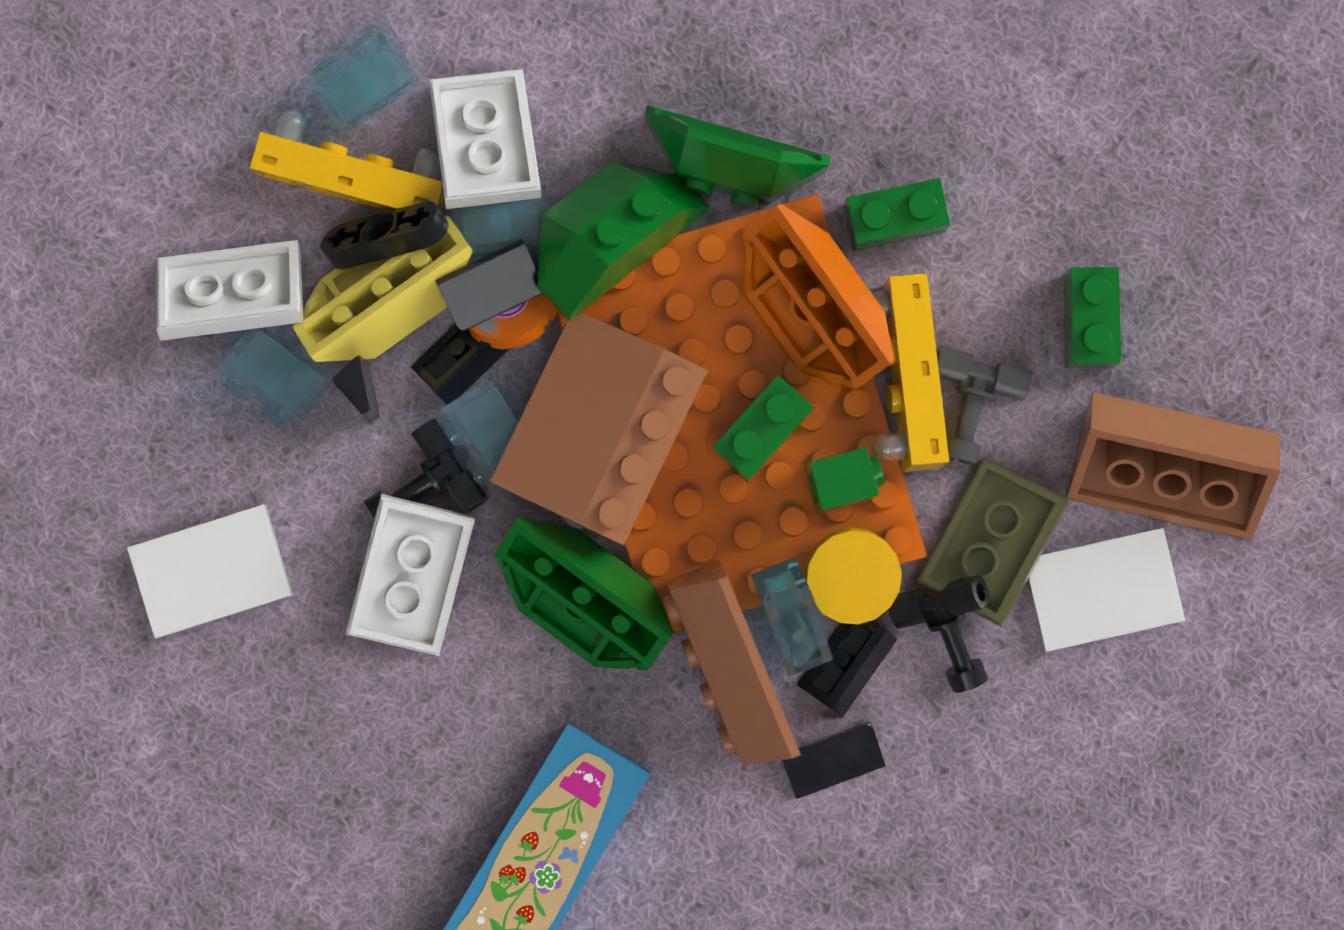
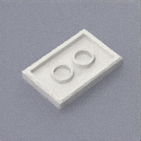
(484, 139)
(229, 290)
(210, 571)
(410, 575)
(1105, 590)

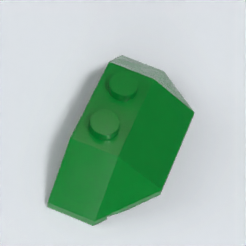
(731, 160)
(609, 231)
(583, 595)

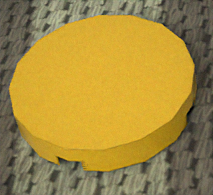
(853, 576)

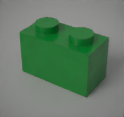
(896, 214)
(1092, 317)
(762, 428)
(844, 480)

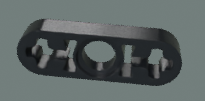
(384, 235)

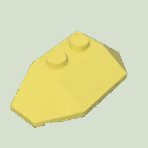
(378, 302)

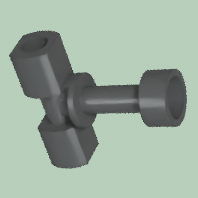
(978, 383)

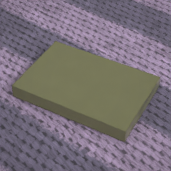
(996, 534)

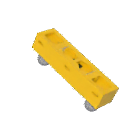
(342, 176)
(915, 378)

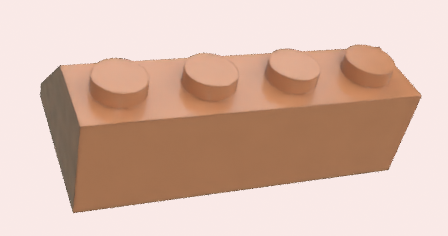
(1174, 466)
(731, 666)

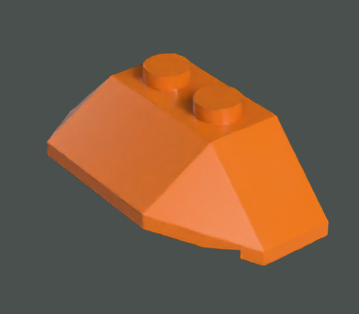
(814, 300)

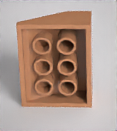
(598, 427)

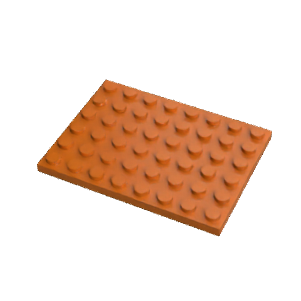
(700, 508)

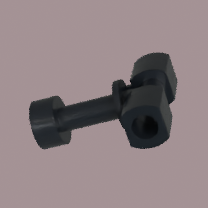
(440, 472)
(943, 613)

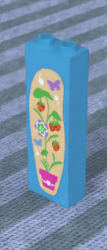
(552, 838)

